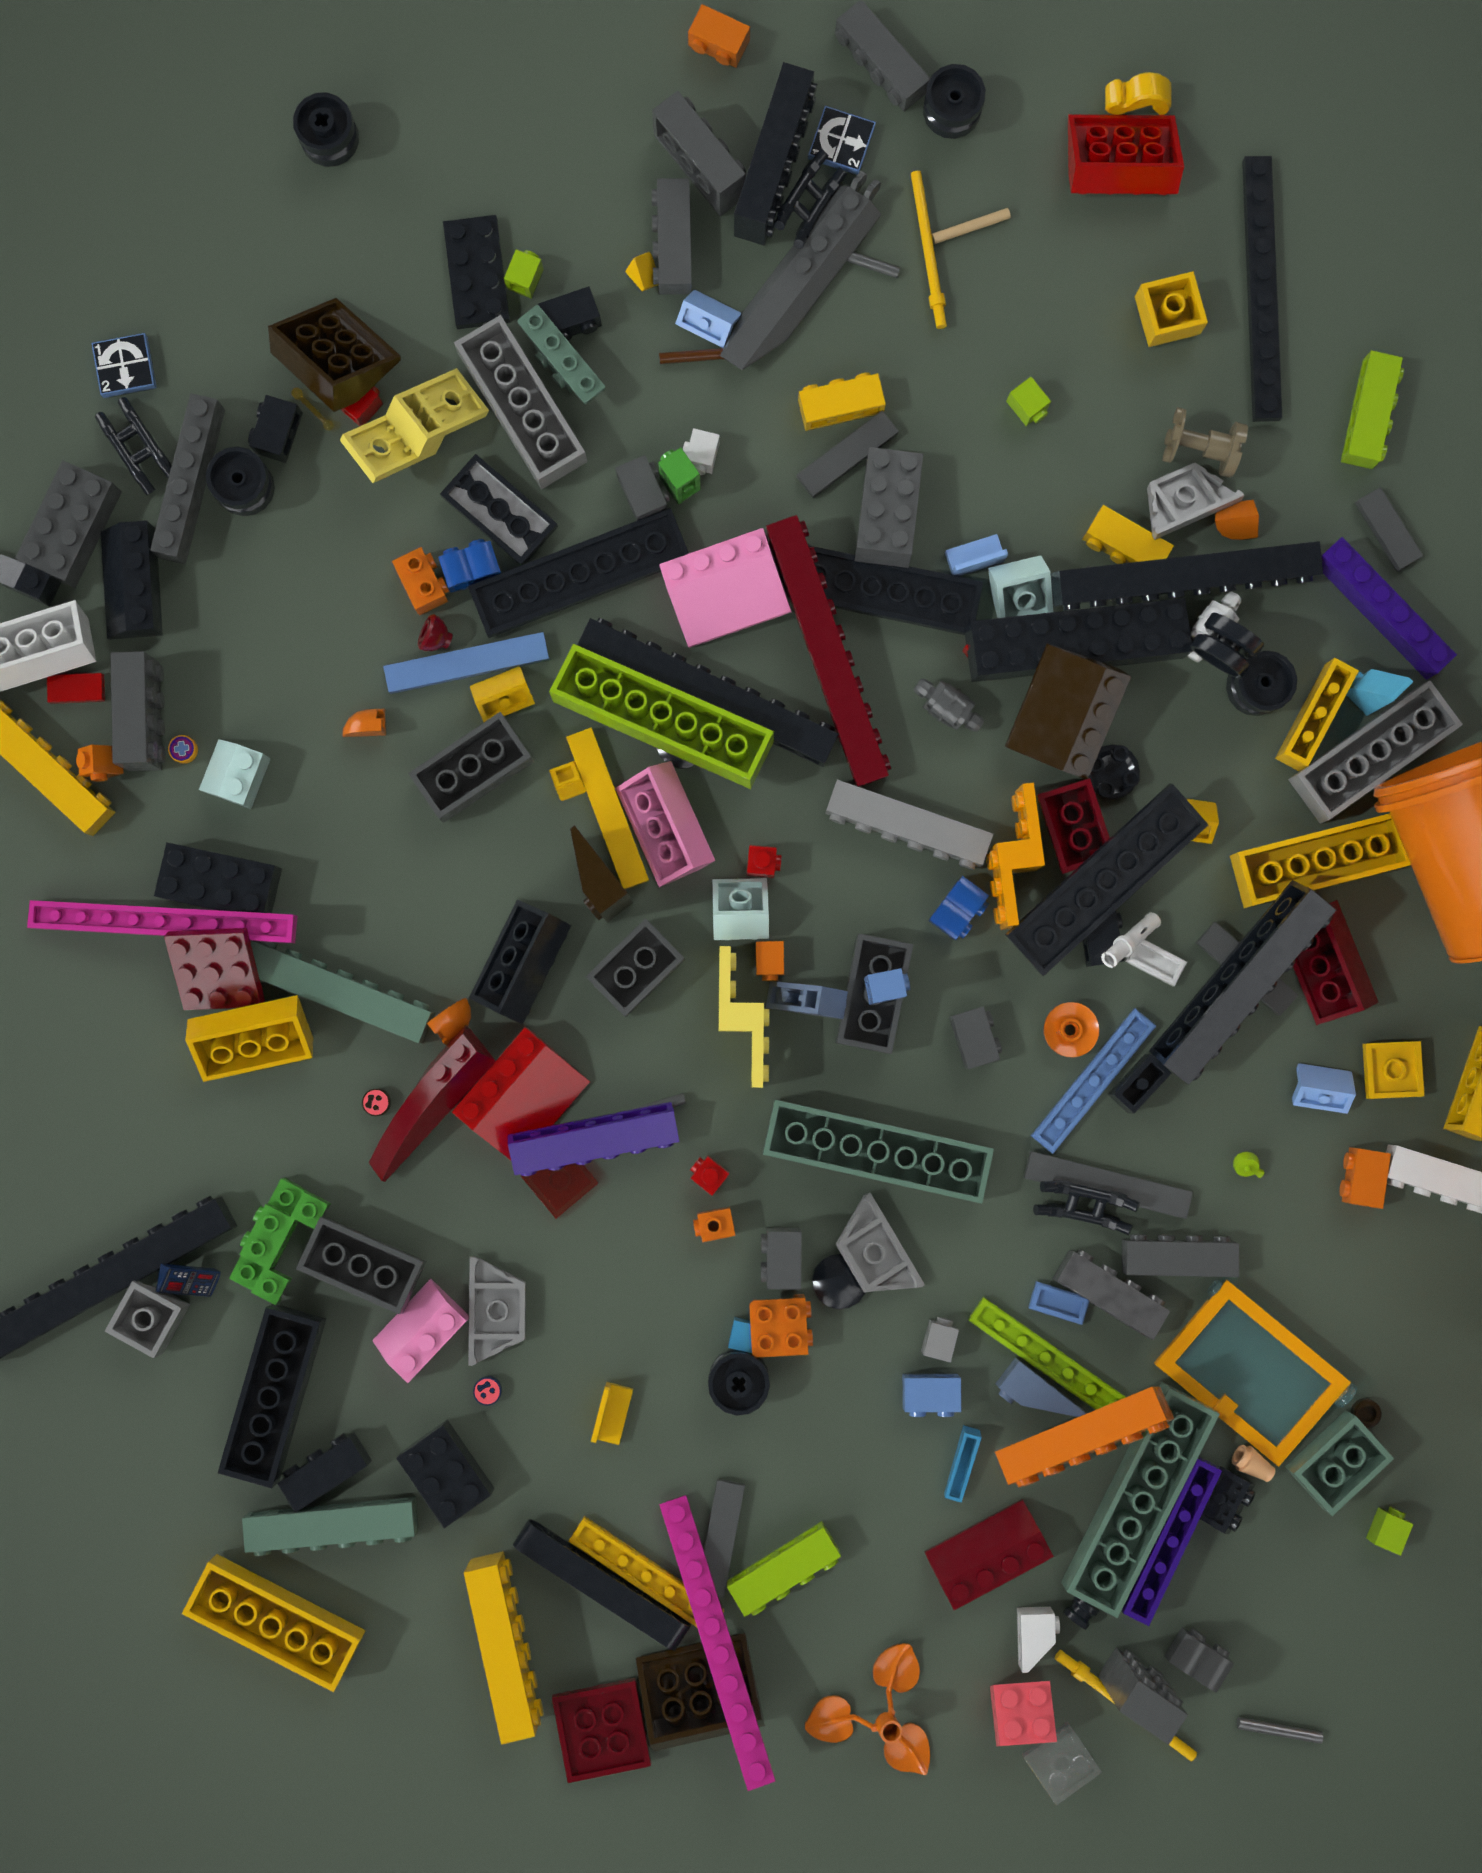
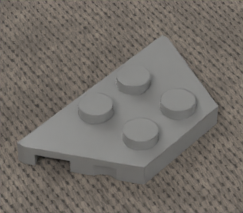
(1186, 498)
(875, 1251)
(495, 1310)

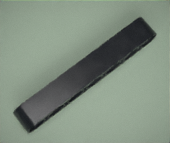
(601, 1584)

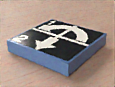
(843, 139)
(123, 365)

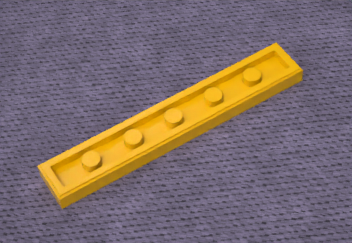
(607, 808)
(633, 1567)

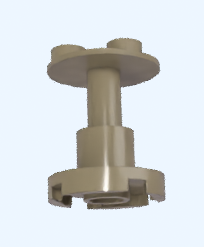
(1215, 445)

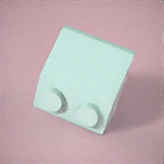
(1021, 588)
(235, 773)
(740, 909)

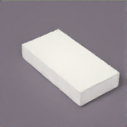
(1157, 962)

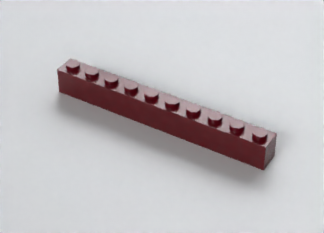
(827, 651)

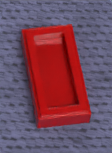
(76, 688)

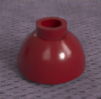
(434, 634)

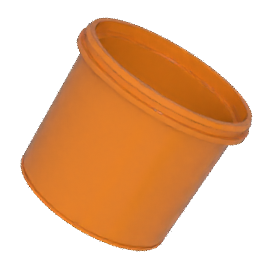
(1441, 831)

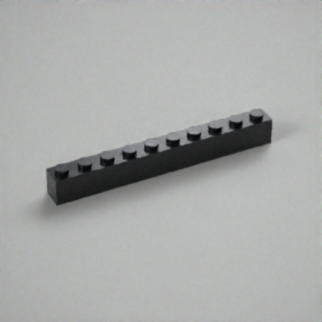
(1186, 573)
(791, 730)
(113, 1273)

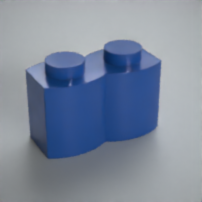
(469, 564)
(959, 908)

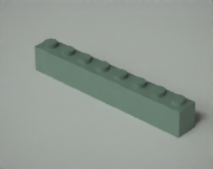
(341, 992)

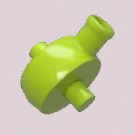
(1247, 1164)

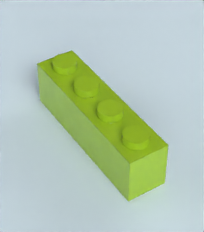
(1372, 410)
(783, 1569)

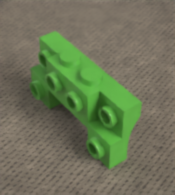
(270, 1237)

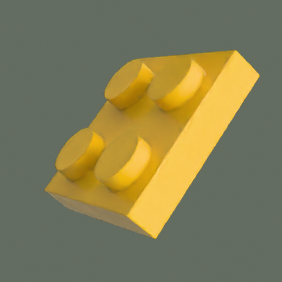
(1393, 1070)

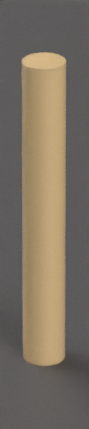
(971, 225)

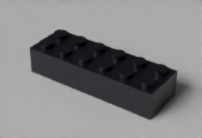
(775, 154)
(271, 1395)

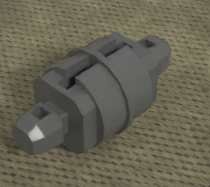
(948, 705)

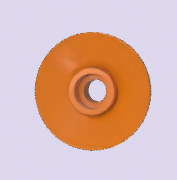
(1085, 1029)

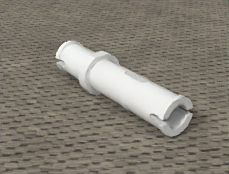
(1125, 944)

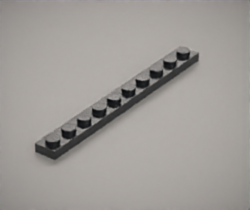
(1262, 288)

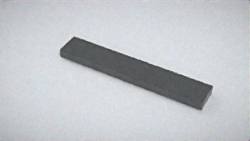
(1149, 1194)

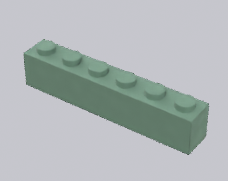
(330, 1525)

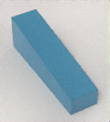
(962, 1463)

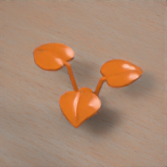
(905, 1746)

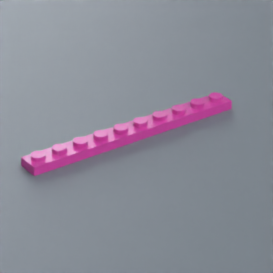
(157, 920)
(717, 1643)

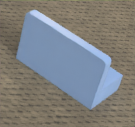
(707, 318)
(975, 555)
(1324, 1088)

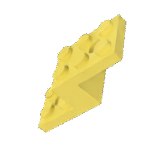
(414, 425)
(743, 1017)

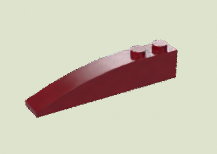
(435, 1095)

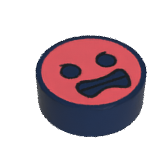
(487, 1390)

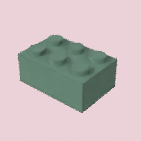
(1339, 1462)

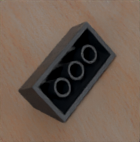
(131, 581)
(520, 961)

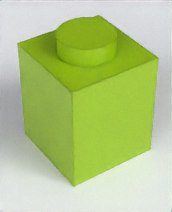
(524, 273)
(1029, 402)
(1390, 1530)

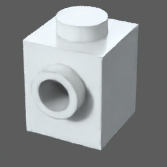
(702, 450)

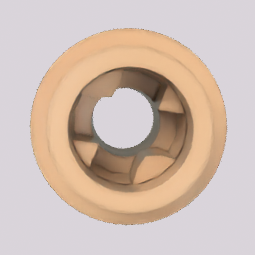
(1252, 1463)

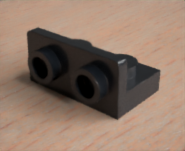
(1228, 1501)

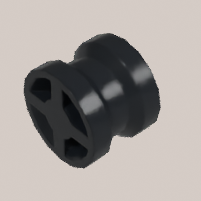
(1081, 1612)

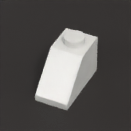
(1035, 1634)

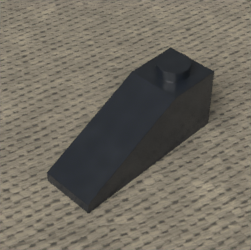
(28, 580)

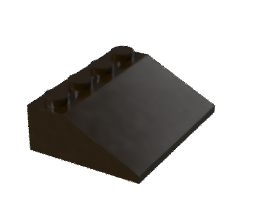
(332, 353)
(1068, 710)
(603, 891)
(682, 1695)

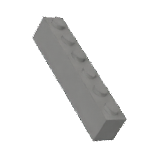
(908, 824)

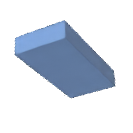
(1058, 1303)

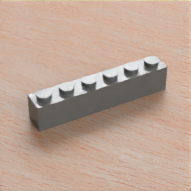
(187, 479)

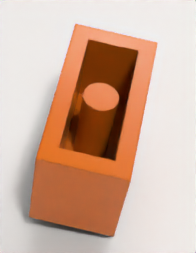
(718, 36)
(1365, 1177)

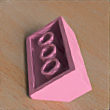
(664, 823)

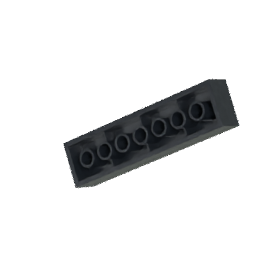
(1106, 634)
(1242, 981)

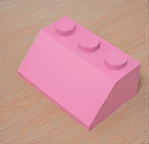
(420, 1331)

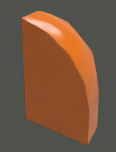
(1238, 521)
(366, 723)
(451, 1020)

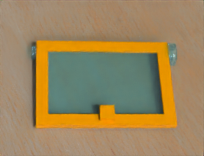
(1253, 1372)

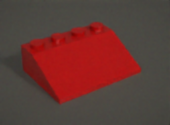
(1124, 154)
(520, 1092)

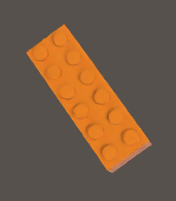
(1085, 1435)

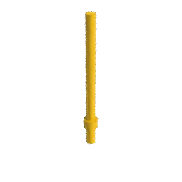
(936, 299)
(1082, 1673)

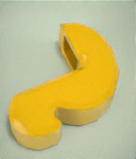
(1139, 92)

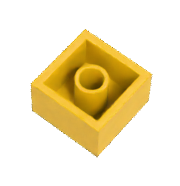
(1171, 309)

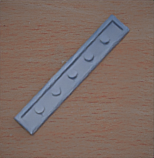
(466, 663)
(1093, 1080)

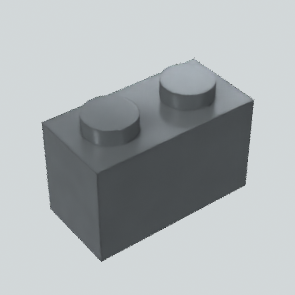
(641, 487)
(975, 1037)

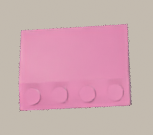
(725, 587)

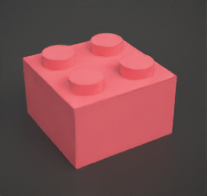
(1023, 1713)

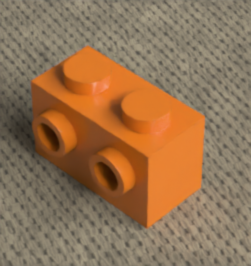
(420, 580)

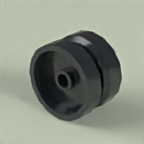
(954, 101)
(326, 129)
(240, 481)
(1227, 645)
(1265, 686)
(740, 1398)

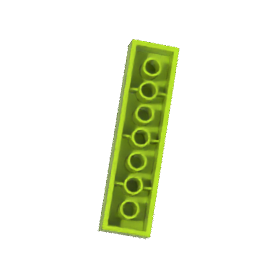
(662, 716)

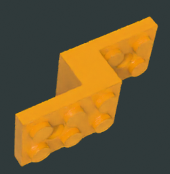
(1015, 856)

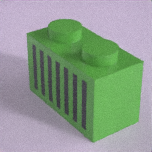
(679, 475)

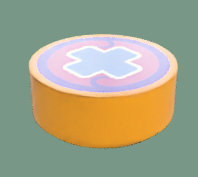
(183, 749)

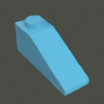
(1376, 689)

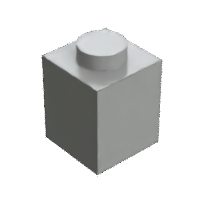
(940, 1339)

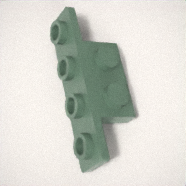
(560, 356)

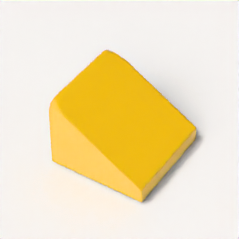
(641, 271)
(567, 781)

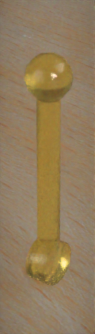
(298, 395)

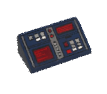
(187, 1280)

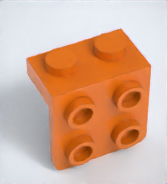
(780, 1326)

